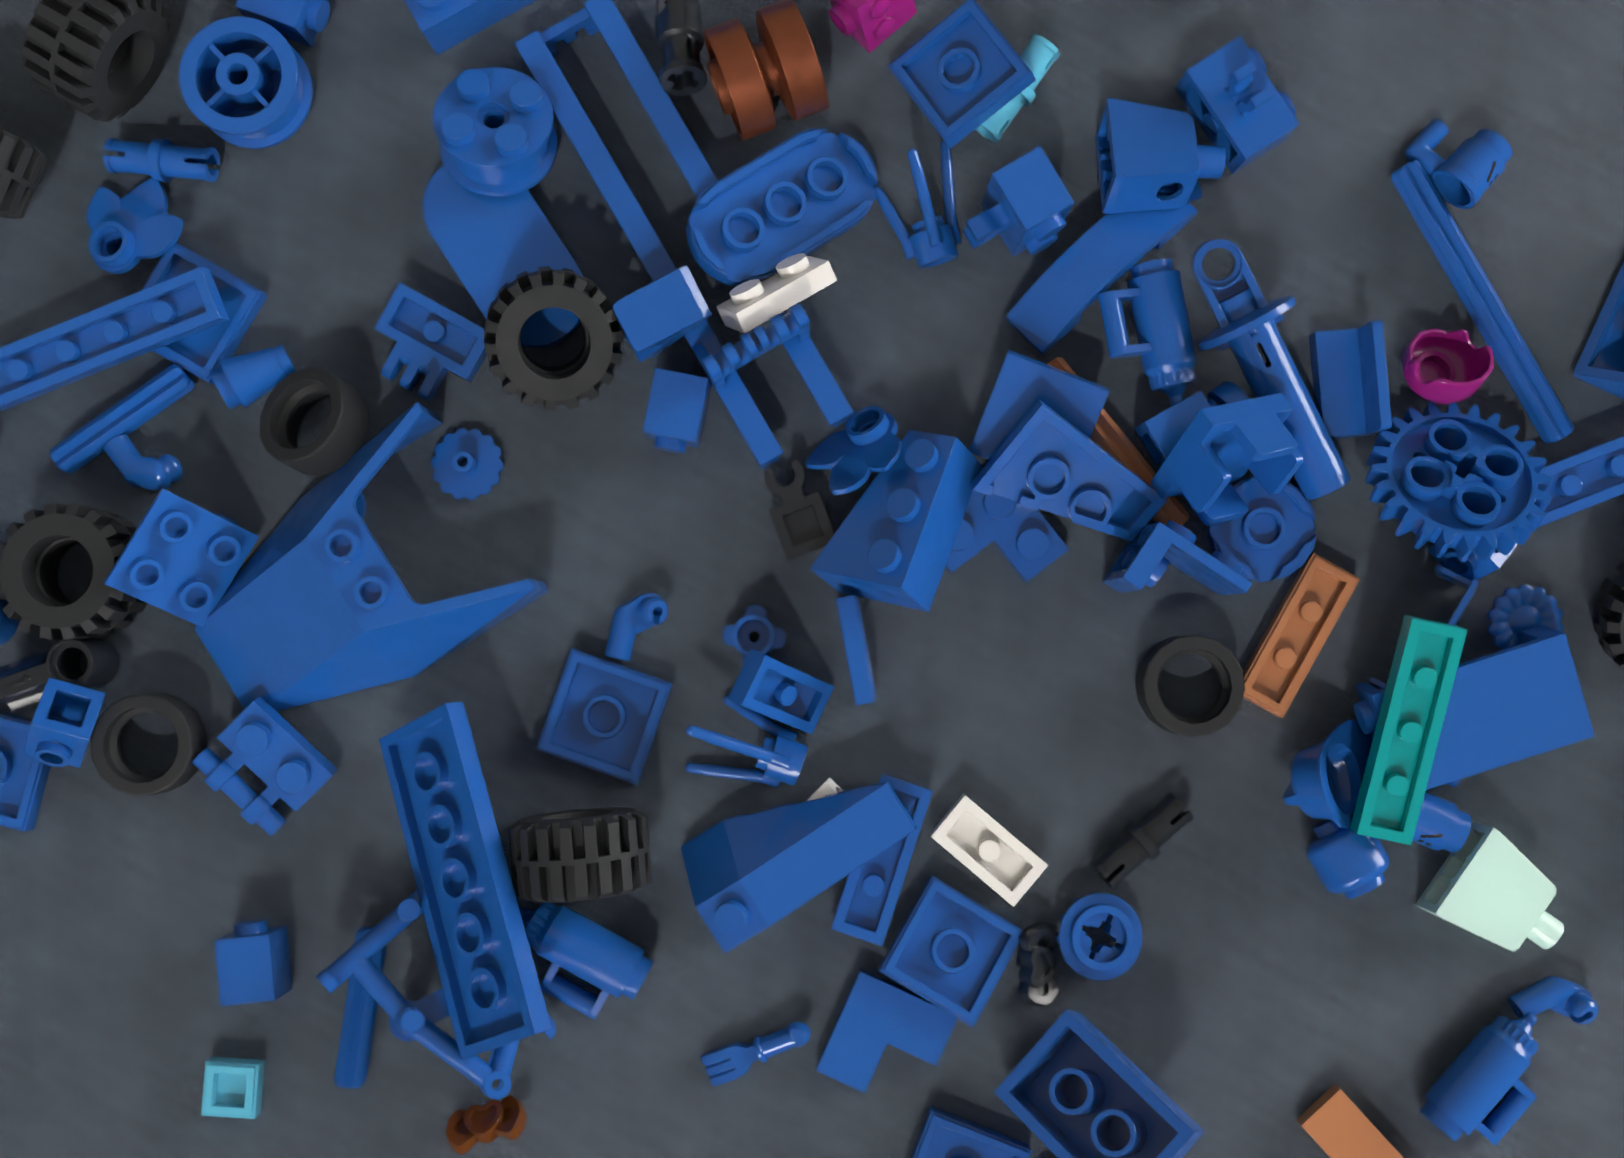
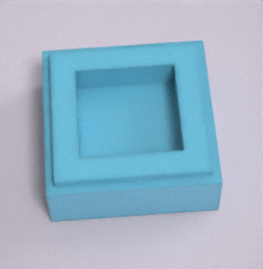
(233, 1087)

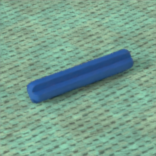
(122, 418)
(357, 1028)

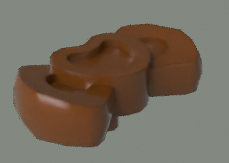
(485, 1123)

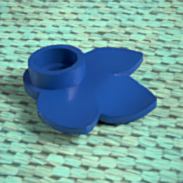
(133, 223)
(858, 450)

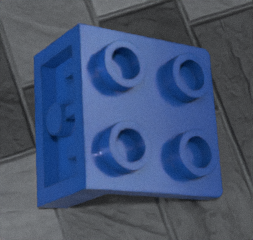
(1157, 545)

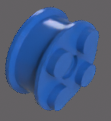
(246, 82)
(495, 131)

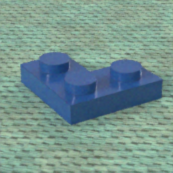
(1016, 531)

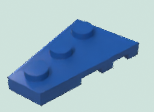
(1068, 474)

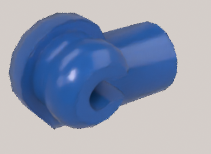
(142, 471)
(631, 619)
(1557, 995)

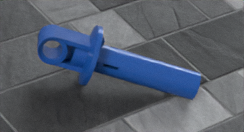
(1243, 322)

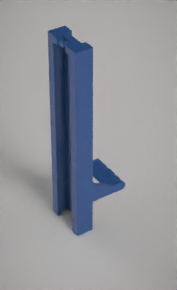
(719, 362)

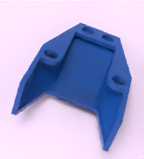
(325, 607)

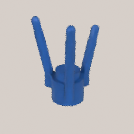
(932, 239)
(778, 757)

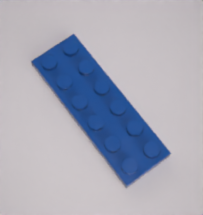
(463, 882)

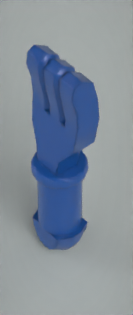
(736, 1058)

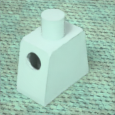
(1493, 893)

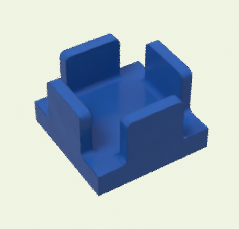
(1221, 449)

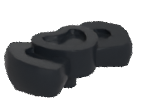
(1037, 965)

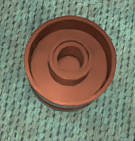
(751, 74)

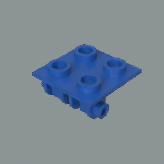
(181, 558)

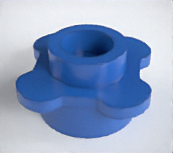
(754, 621)

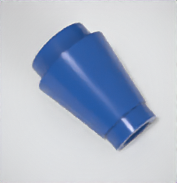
(251, 375)

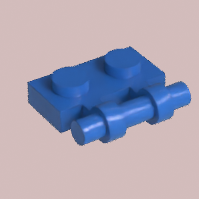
(276, 755)

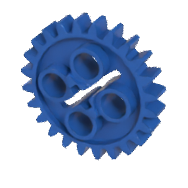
(1449, 478)

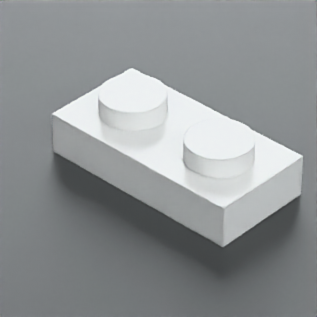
(759, 301)
(988, 850)

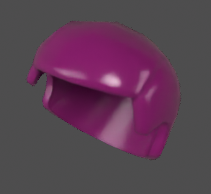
(1445, 365)

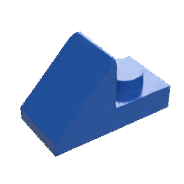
(661, 313)
(780, 691)

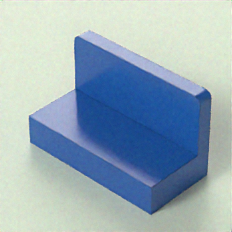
(1351, 380)

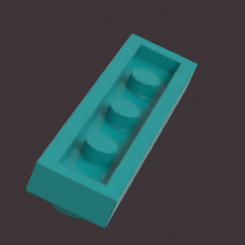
(1408, 729)

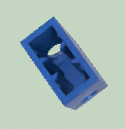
(1150, 157)

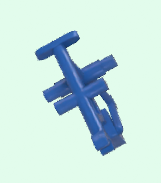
(416, 1019)

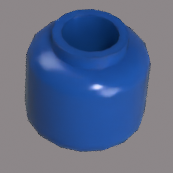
(1346, 860)

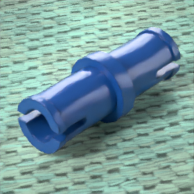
(161, 160)

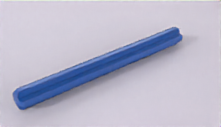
(1482, 302)

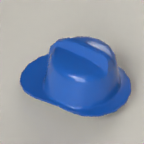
(1330, 774)

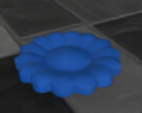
(467, 464)
(1519, 611)

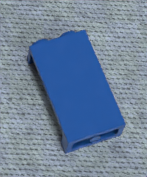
(1502, 708)

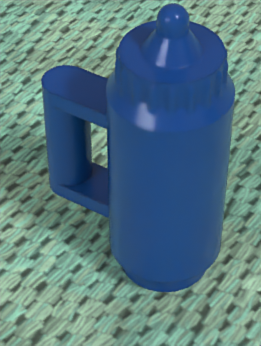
(1159, 323)
(587, 952)
(1481, 1079)

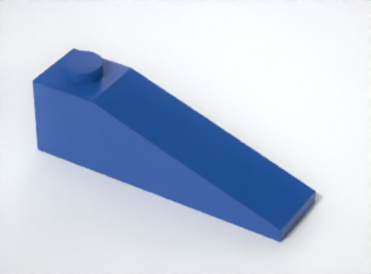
(775, 860)

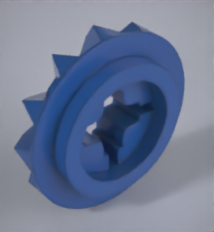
(1121, 925)

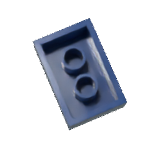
(1093, 1099)

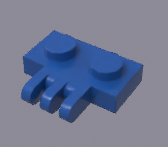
(428, 341)

